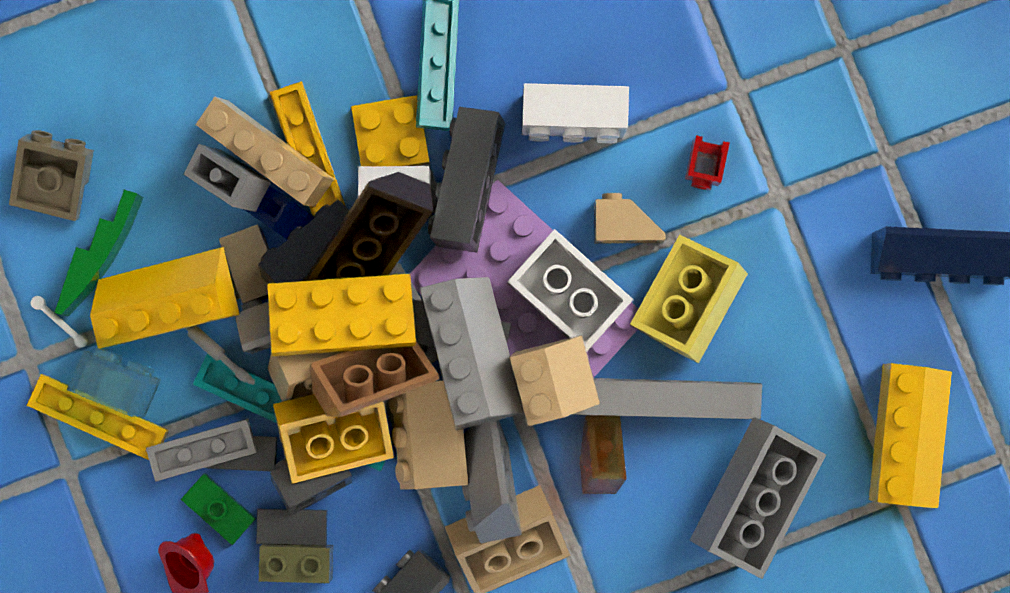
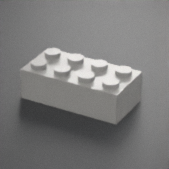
(758, 497)

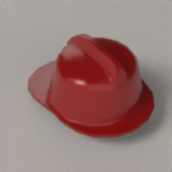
(187, 564)

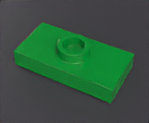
(218, 509)

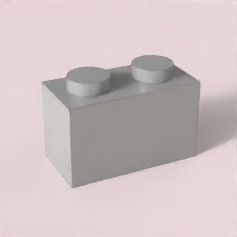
(227, 178)

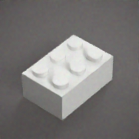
(575, 112)
(569, 290)

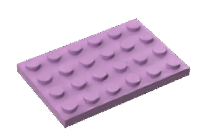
(507, 240)

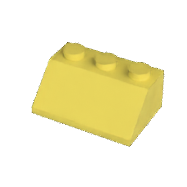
(689, 298)

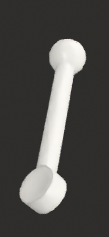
(39, 303)

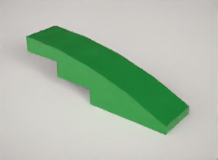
(91, 265)

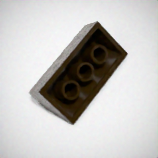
(376, 229)

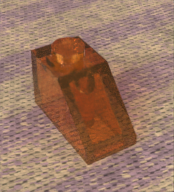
(602, 455)

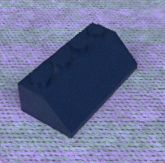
(941, 253)

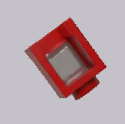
(706, 163)

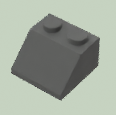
(416, 575)

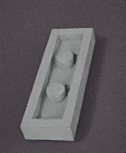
(201, 450)

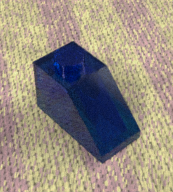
(280, 213)

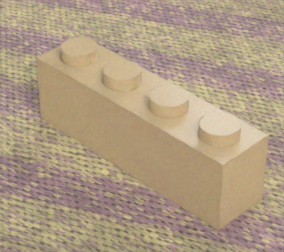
(264, 151)

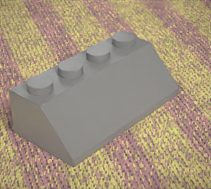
(471, 351)

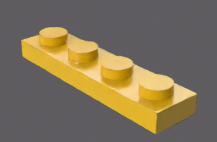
(117, 428)

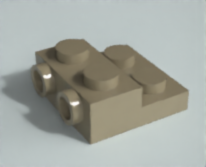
(50, 175)

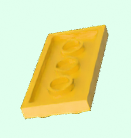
(341, 315)

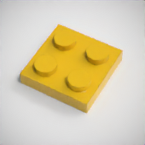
(389, 133)

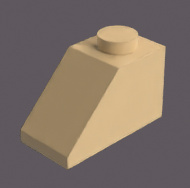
(623, 222)

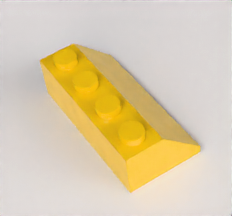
(163, 298)
(910, 435)

